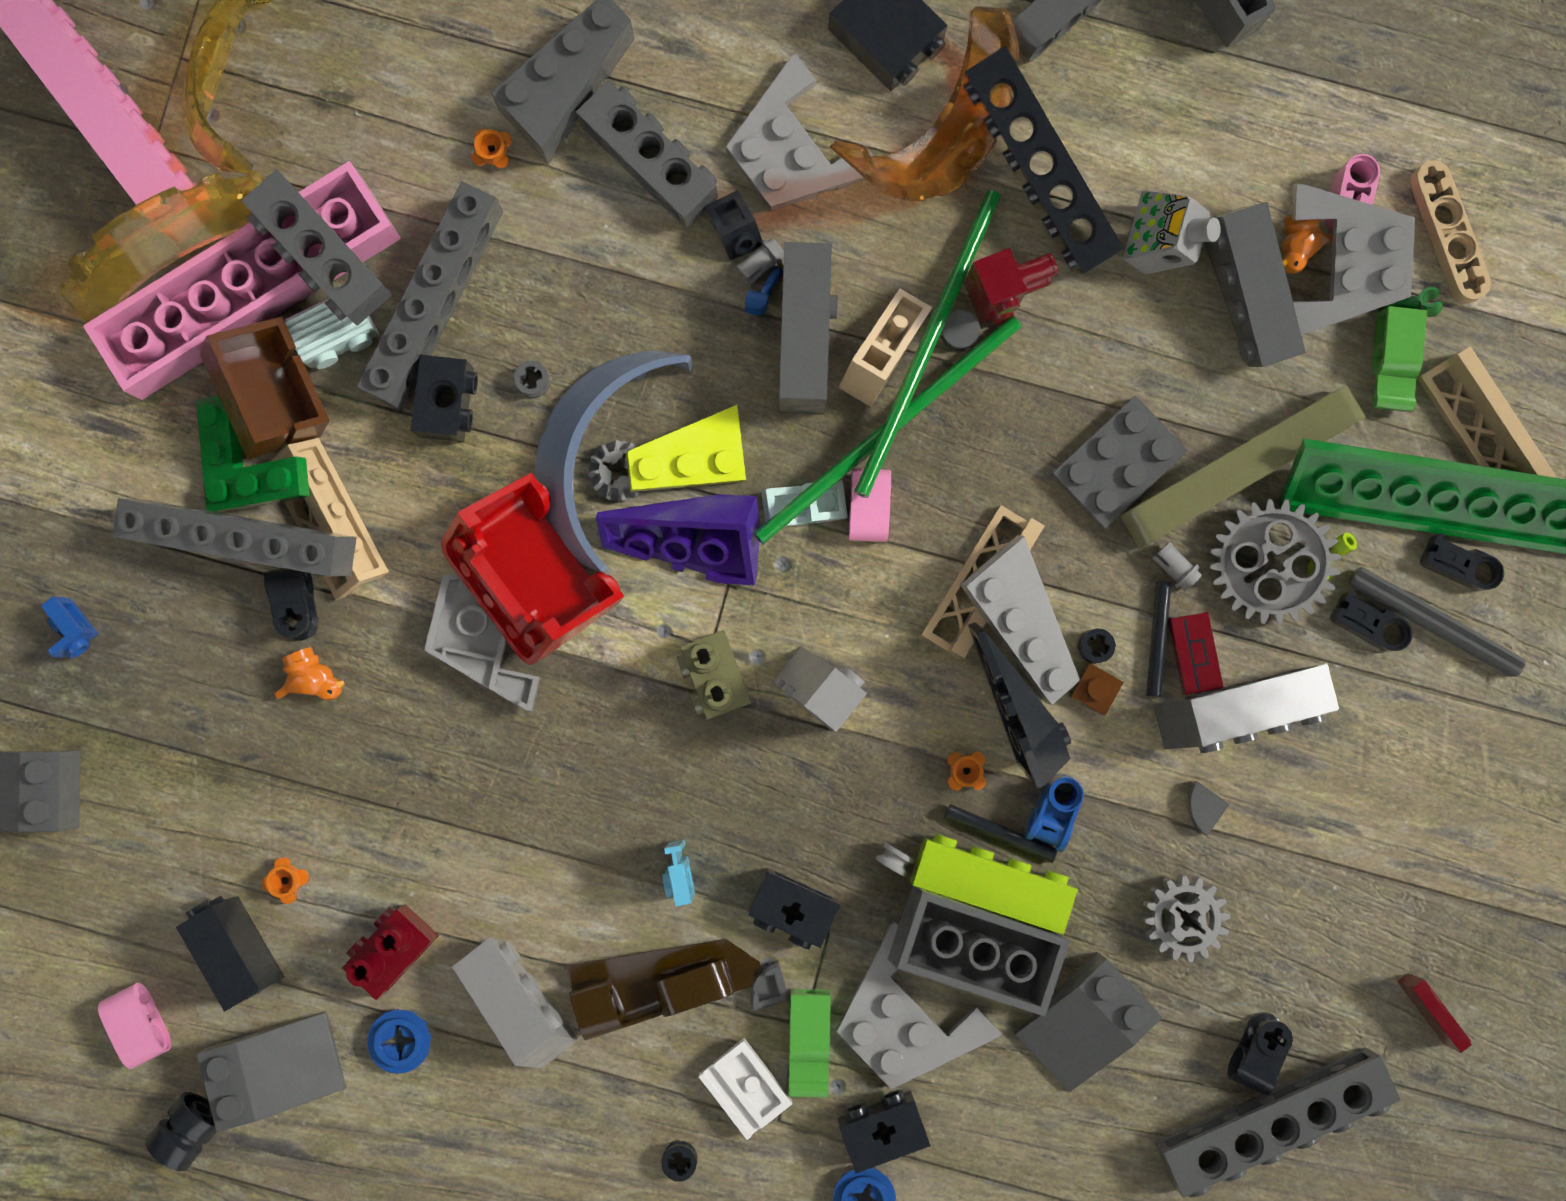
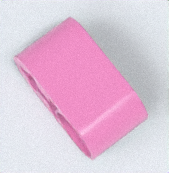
(1344, 185)
(870, 515)
(134, 1025)

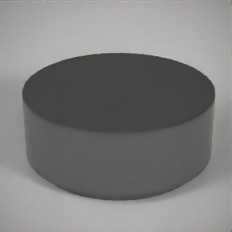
(960, 330)

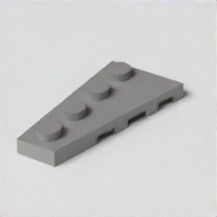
(1020, 614)

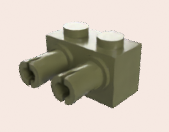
(714, 675)

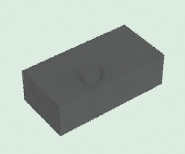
(805, 327)
(978, 951)

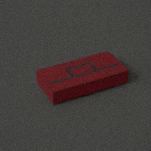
(1195, 653)
(1435, 1013)

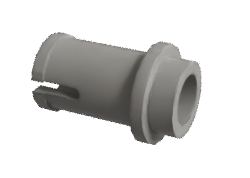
(761, 260)
(1177, 566)

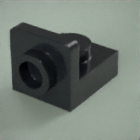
(734, 225)

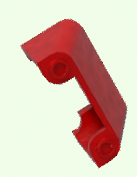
(525, 571)

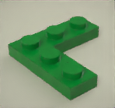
(226, 481)

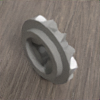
(602, 477)

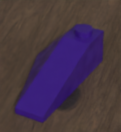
(694, 533)

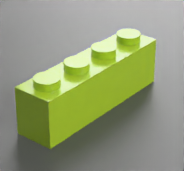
(994, 885)

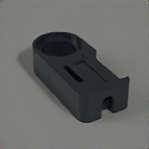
(1459, 563)
(1369, 622)

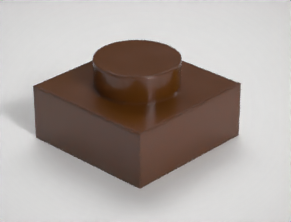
(1096, 689)

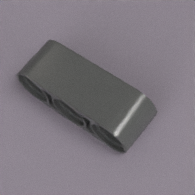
(1046, 22)

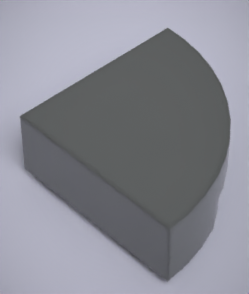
(1205, 807)
(769, 988)

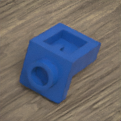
(71, 623)

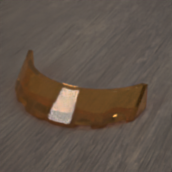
(957, 139)

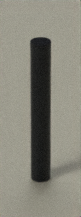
(1158, 639)
(1000, 833)

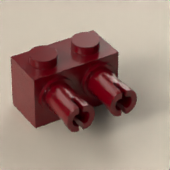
(999, 283)
(389, 952)

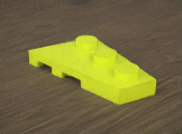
(690, 457)

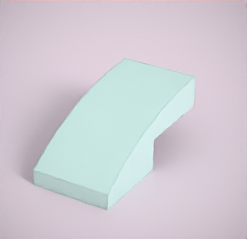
(828, 507)

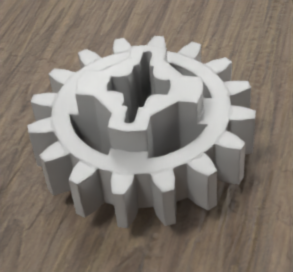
(1174, 928)

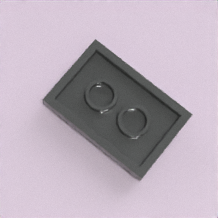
(1119, 463)

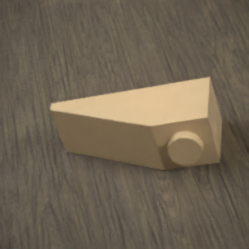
(884, 347)

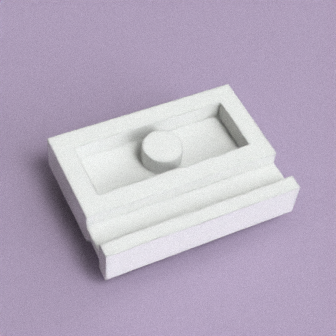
(745, 1088)

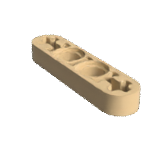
(1457, 230)

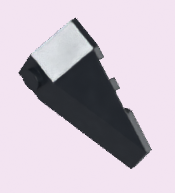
(1032, 731)

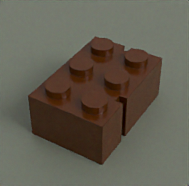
(256, 391)

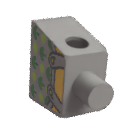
(1168, 232)

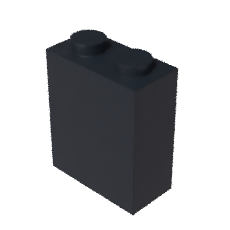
(889, 36)
(229, 950)

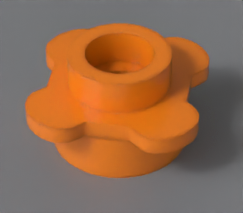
(487, 138)
(974, 762)
(273, 881)

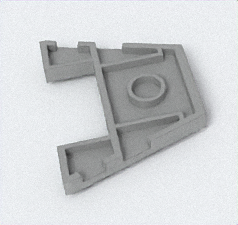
(778, 151)
(1368, 256)
(473, 645)
(896, 1033)

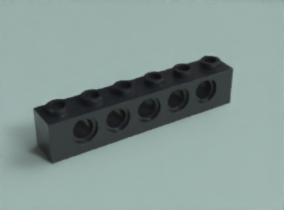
(1002, 71)

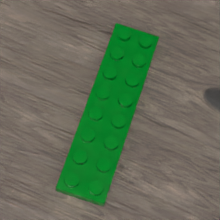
(1428, 495)

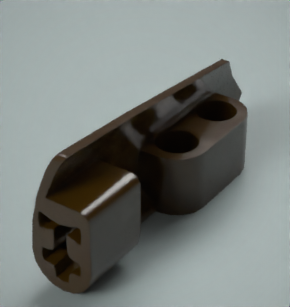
(655, 983)

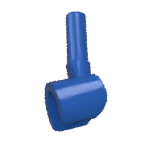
(757, 302)

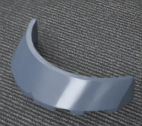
(565, 431)

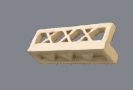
(1490, 411)
(333, 512)
(963, 641)

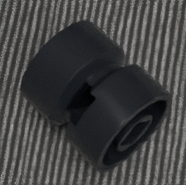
(180, 1139)

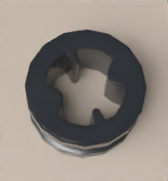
(1107, 641)
(671, 1170)

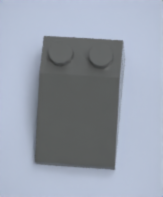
(39, 791)
(1088, 1023)
(270, 1071)

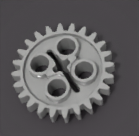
(1294, 591)

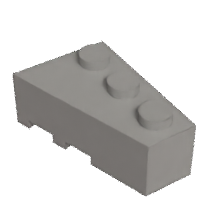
(821, 688)
(514, 1004)

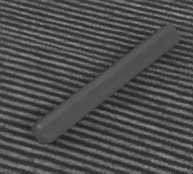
(1437, 622)

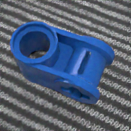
(1055, 814)

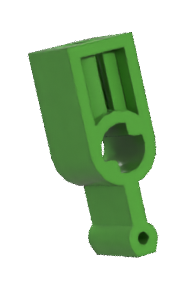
(1397, 357)
(809, 1042)

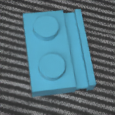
(678, 877)

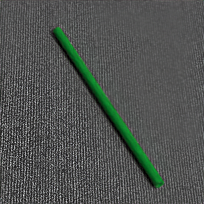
(927, 344)
(865, 448)

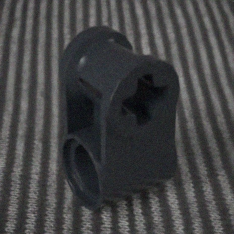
(292, 594)
(1260, 1059)

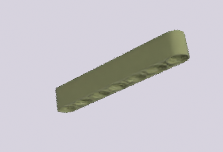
(1241, 467)

